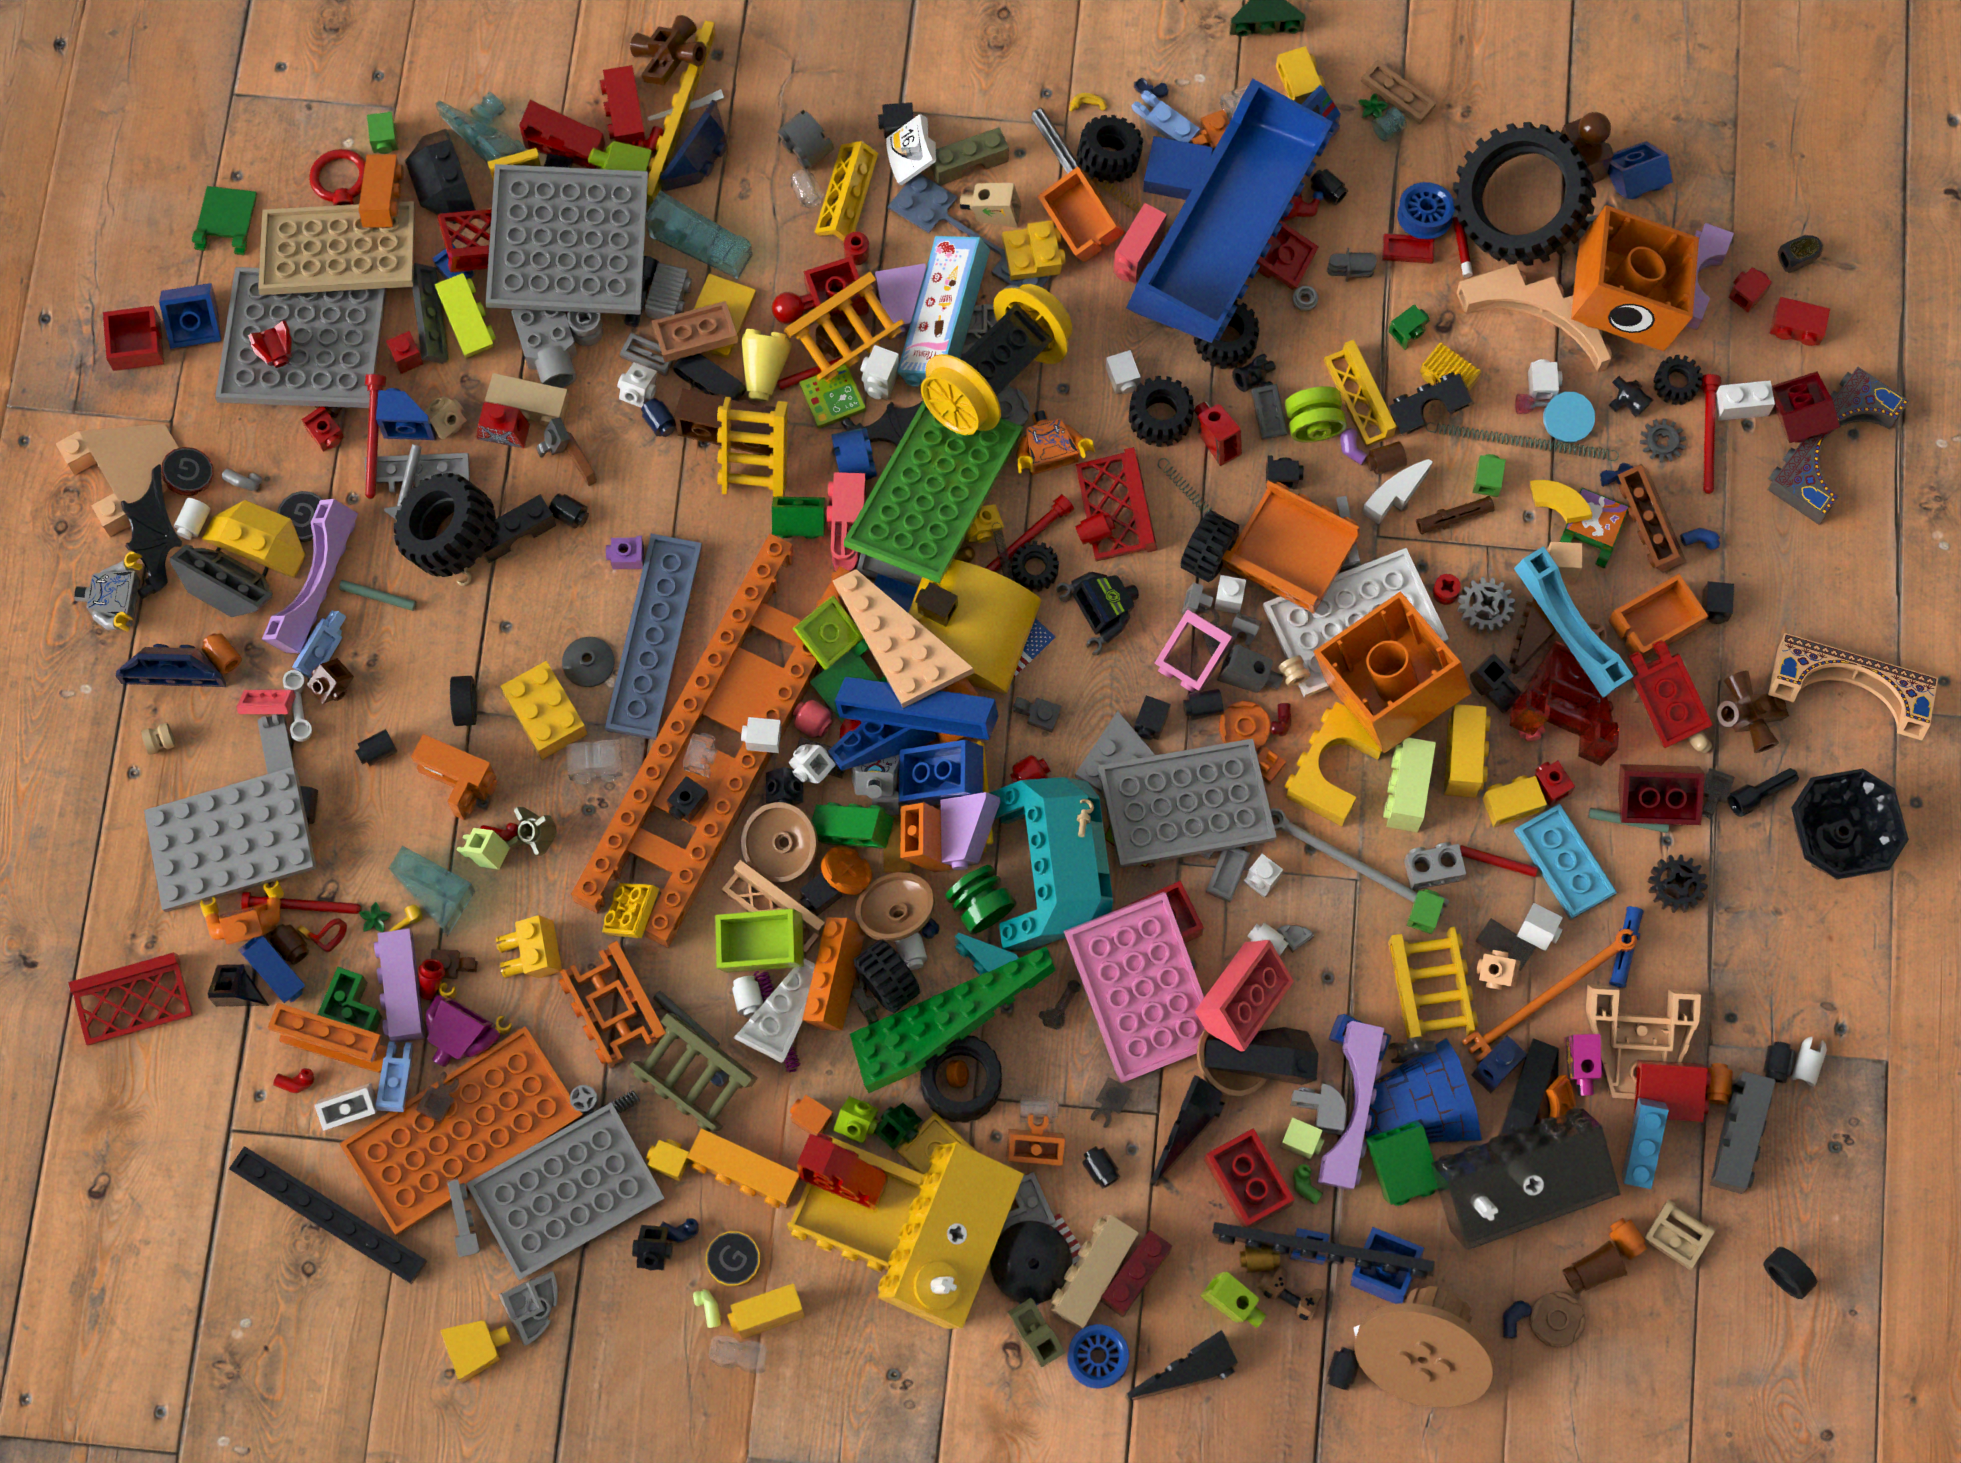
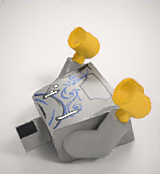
(113, 594)

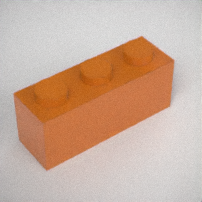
(380, 190)

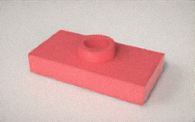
(266, 702)

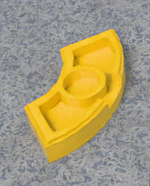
(1560, 498)

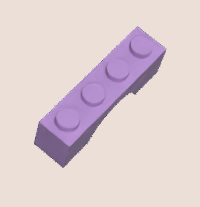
(1711, 251)

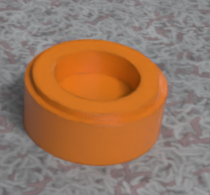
(957, 1073)

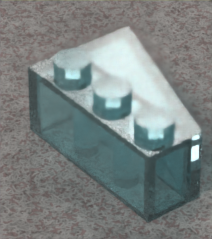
(432, 887)

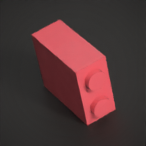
(1139, 243)

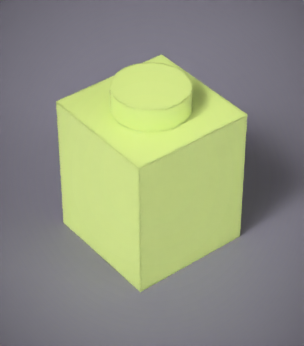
(1302, 1139)

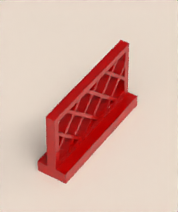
(473, 255)
(1136, 494)
(123, 976)

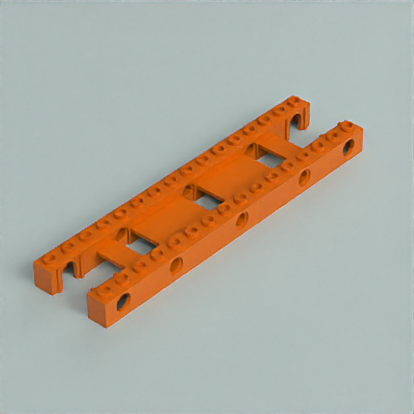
(728, 689)

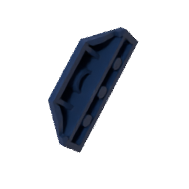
(697, 153)
(170, 667)

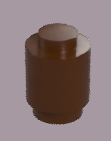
(289, 943)

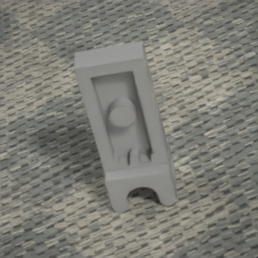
(466, 1241)

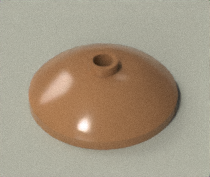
(764, 838)
(888, 899)
(1226, 1082)

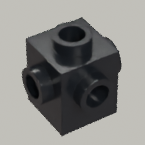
(783, 787)
(652, 1247)

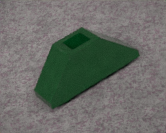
(1267, 18)

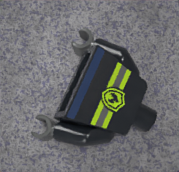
(1103, 603)

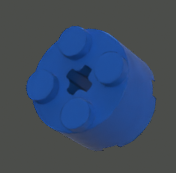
(854, 452)

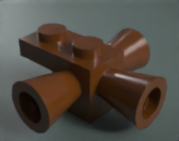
(668, 50)
(1751, 711)

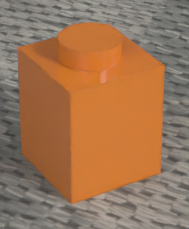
(810, 1115)

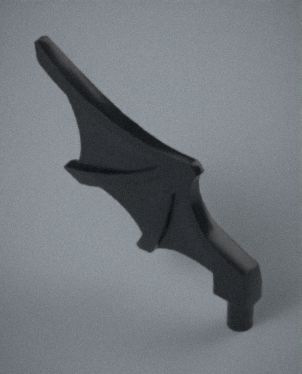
(890, 426)
(151, 533)

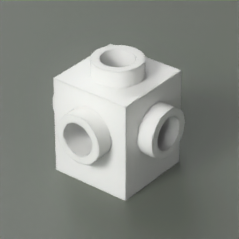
(637, 385)
(811, 763)

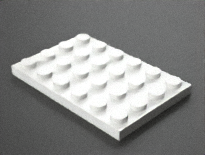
(1347, 601)

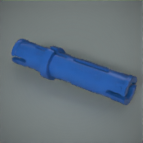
(1624, 959)

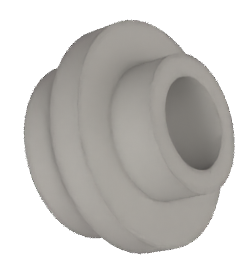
(1305, 291)

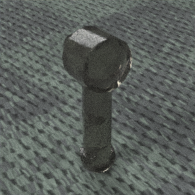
(1055, 1017)

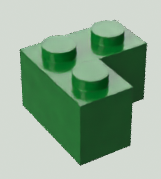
(343, 1000)

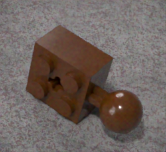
(1589, 138)

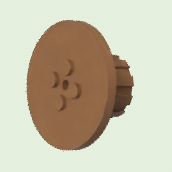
(1426, 1350)

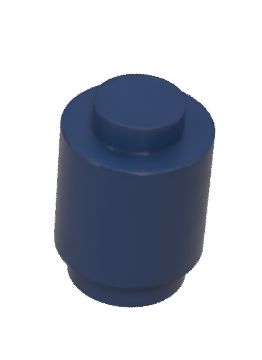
(658, 417)

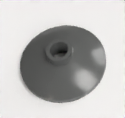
(588, 673)

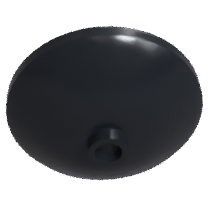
(1014, 1251)

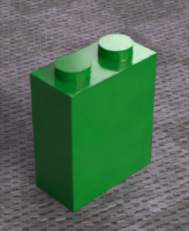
(1403, 1163)

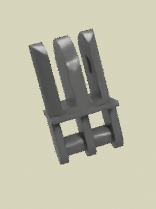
(1352, 265)

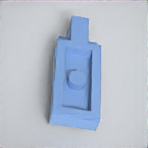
(320, 644)

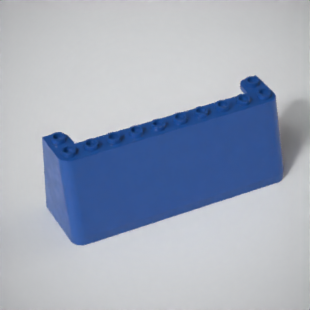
(1231, 214)

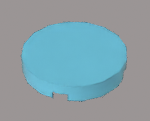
(1569, 417)

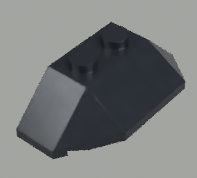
(438, 175)

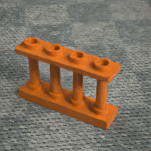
(328, 1037)

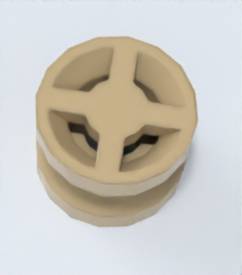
(1294, 671)

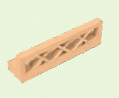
(774, 895)

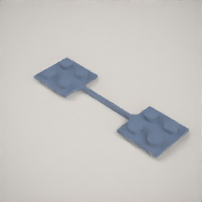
(927, 203)

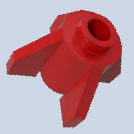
(273, 345)

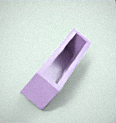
(400, 985)

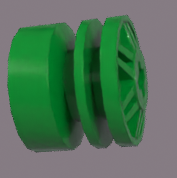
(977, 895)

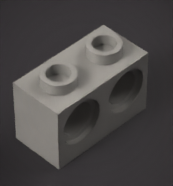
(1437, 872)

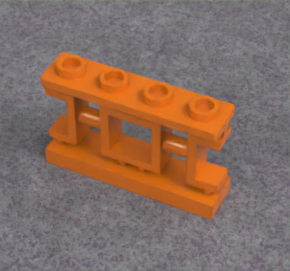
(630, 995)

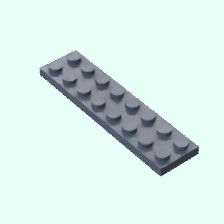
(653, 637)

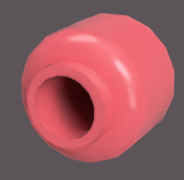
(812, 718)

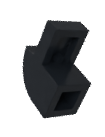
(1492, 680)

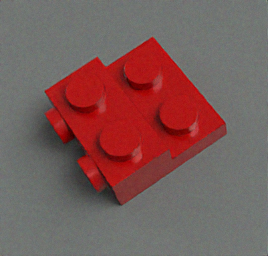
(1287, 257)

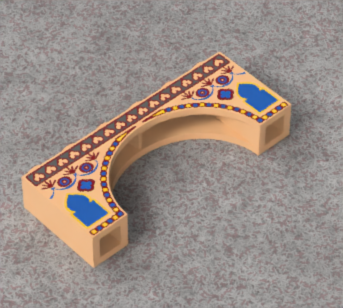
(1904, 691)

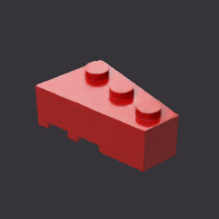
(559, 134)

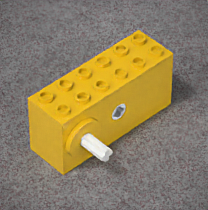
(950, 1235)

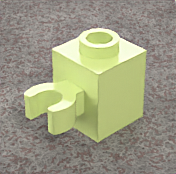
(484, 848)

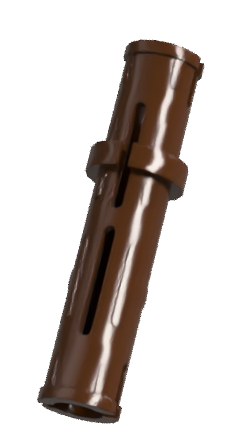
(1428, 523)

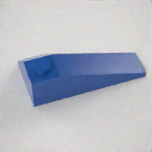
(876, 742)

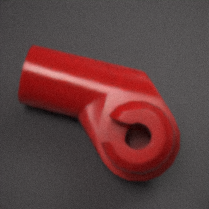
(651, 142)

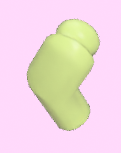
(711, 1307)

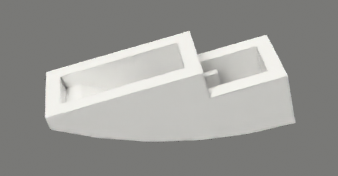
(1396, 491)

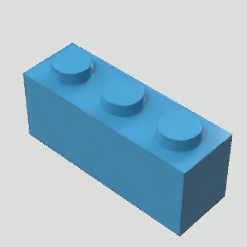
(1644, 1143)

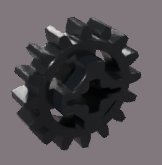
(1675, 872)

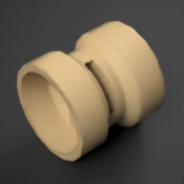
(152, 740)

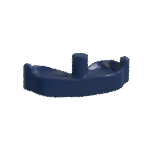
(1159, 91)
(1609, 476)

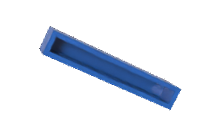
(938, 712)

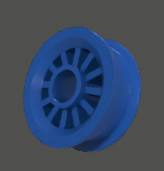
(1426, 210)
(1098, 1331)

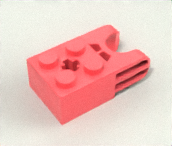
(846, 500)

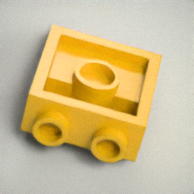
(1033, 251)

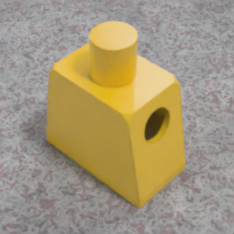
(473, 1347)

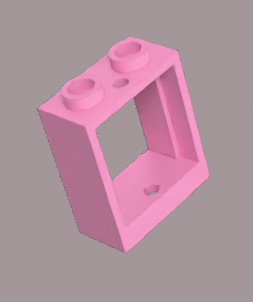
(1210, 629)

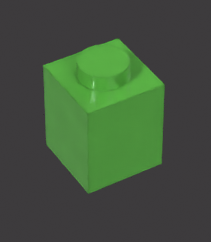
(382, 132)
(1489, 475)
(1425, 911)

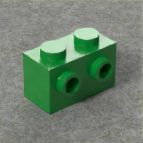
(798, 516)

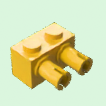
(537, 948)

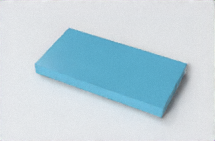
(1565, 861)

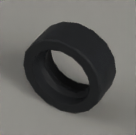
(463, 700)
(1790, 1273)

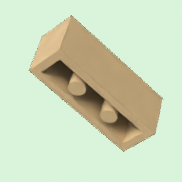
(534, 399)

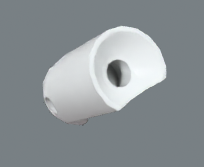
(1809, 1062)

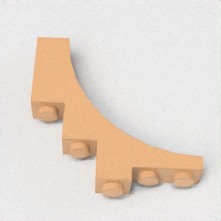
(1545, 299)

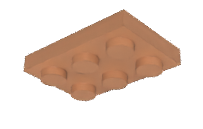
(695, 331)

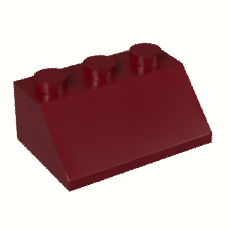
(1661, 794)

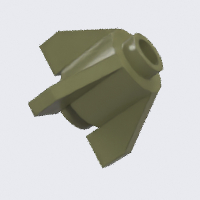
(534, 830)

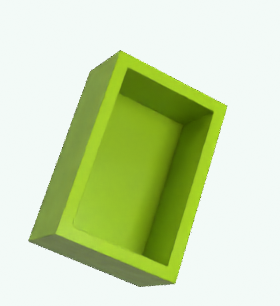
(759, 940)

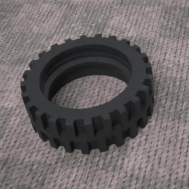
(1489, 158)

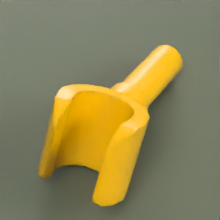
(413, 914)

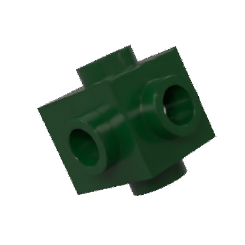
(898, 1125)

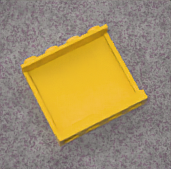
(852, 1227)

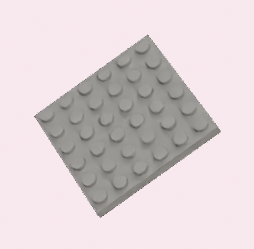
(567, 239)
(331, 345)

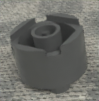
(806, 139)

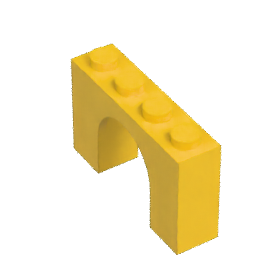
(1308, 785)

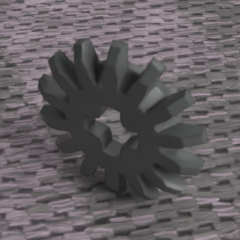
(1665, 431)

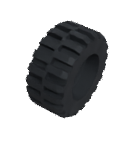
(462, 539)

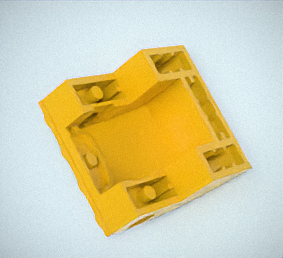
(987, 624)

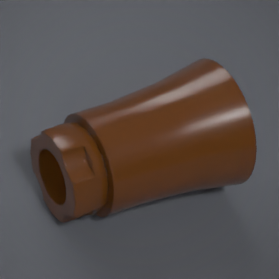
(1595, 1269)

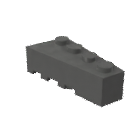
(1742, 1132)

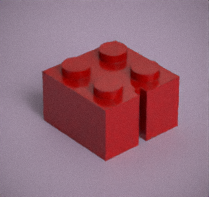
(133, 338)

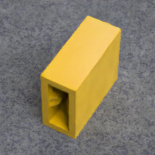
(766, 1311)

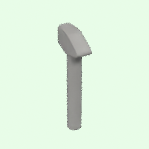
(407, 480)

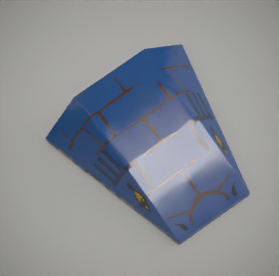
(1429, 1092)

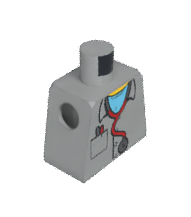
(876, 778)

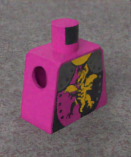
(1584, 1049)

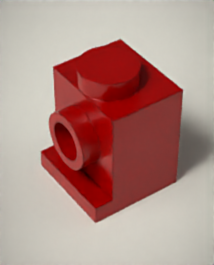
(319, 420)

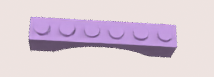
(330, 531)
(1362, 1051)

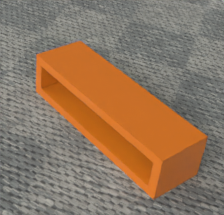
(833, 974)

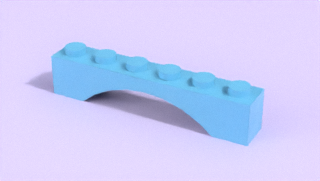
(1546, 585)

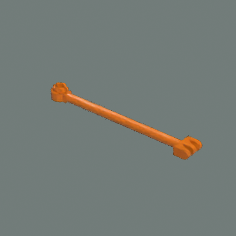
(1483, 1042)

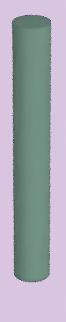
(377, 595)
(1615, 818)

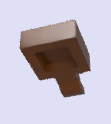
(453, 963)

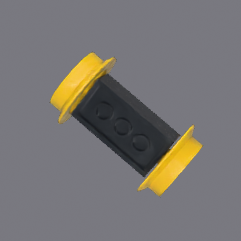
(966, 389)

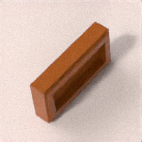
(580, 461)

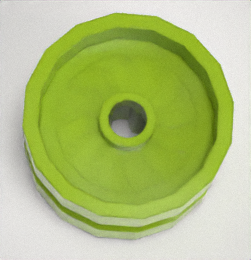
(1315, 414)

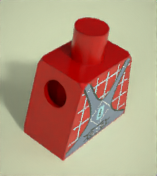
(500, 425)

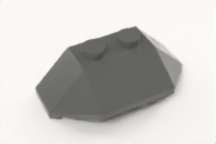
(221, 580)

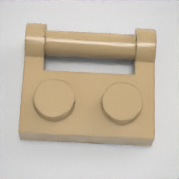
(1676, 1242)

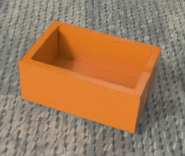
(1081, 214)
(1659, 614)

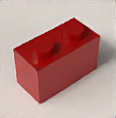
(1799, 321)

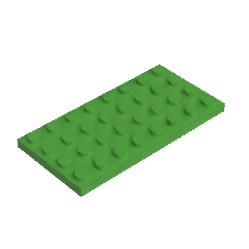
(930, 494)

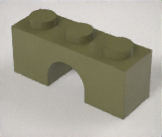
(985, 149)

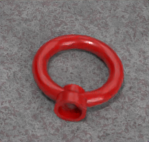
(342, 195)

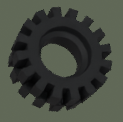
(1674, 393)
(1035, 551)

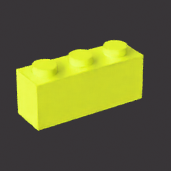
(465, 315)

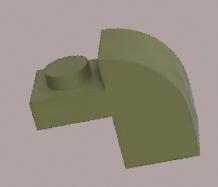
(1035, 1333)

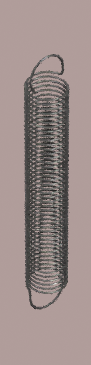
(1004, 552)

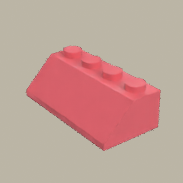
(1245, 994)

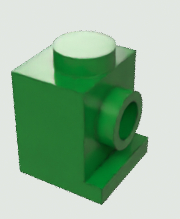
(1409, 325)

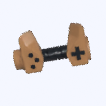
(1275, 1287)

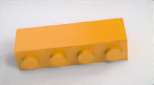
(743, 1168)

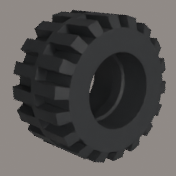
(1115, 134)
(1235, 351)
(1161, 392)
(1208, 545)
(887, 976)

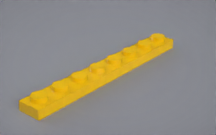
(674, 123)

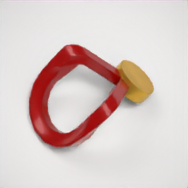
(315, 938)

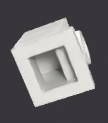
(1263, 875)

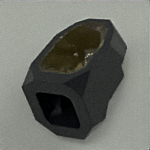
(1799, 252)

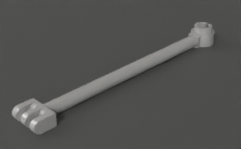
(1285, 825)

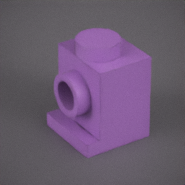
(631, 559)

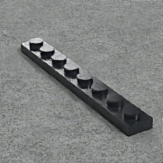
(328, 1215)
(1333, 1252)

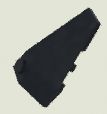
(1272, 1054)
(1529, 1100)
(1195, 1115)
(1204, 1364)

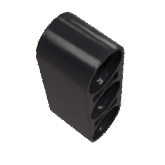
(708, 377)

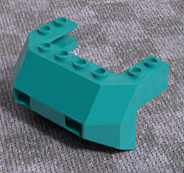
(1067, 869)

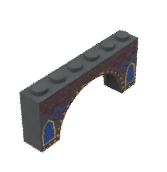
(1800, 478)

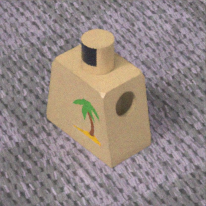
(994, 203)

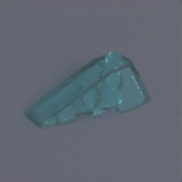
(481, 137)

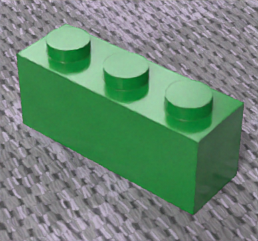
(852, 825)

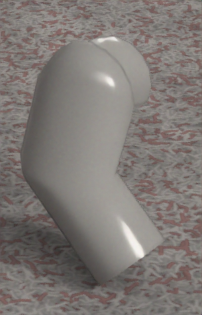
(251, 483)

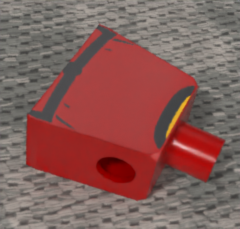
(1219, 432)

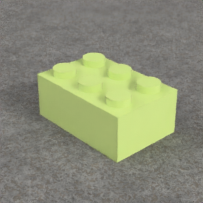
(1409, 784)

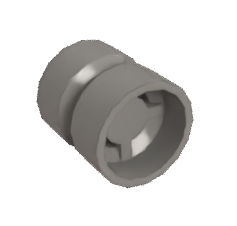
(585, 327)

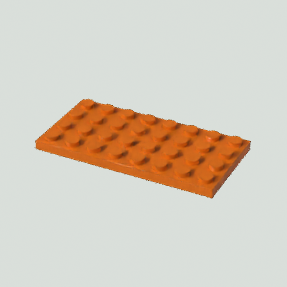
(500, 1109)

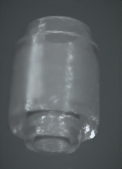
(806, 188)

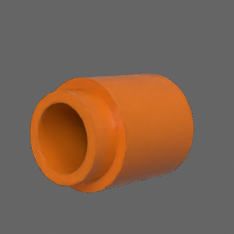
(1721, 1084)
(1627, 1238)

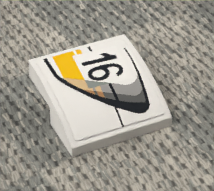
(911, 149)

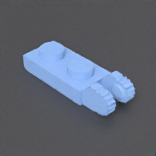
(1165, 119)
(394, 1079)

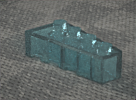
(697, 236)

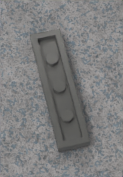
(429, 314)

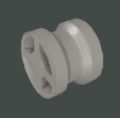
(582, 1095)

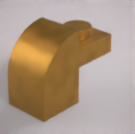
(891, 854)

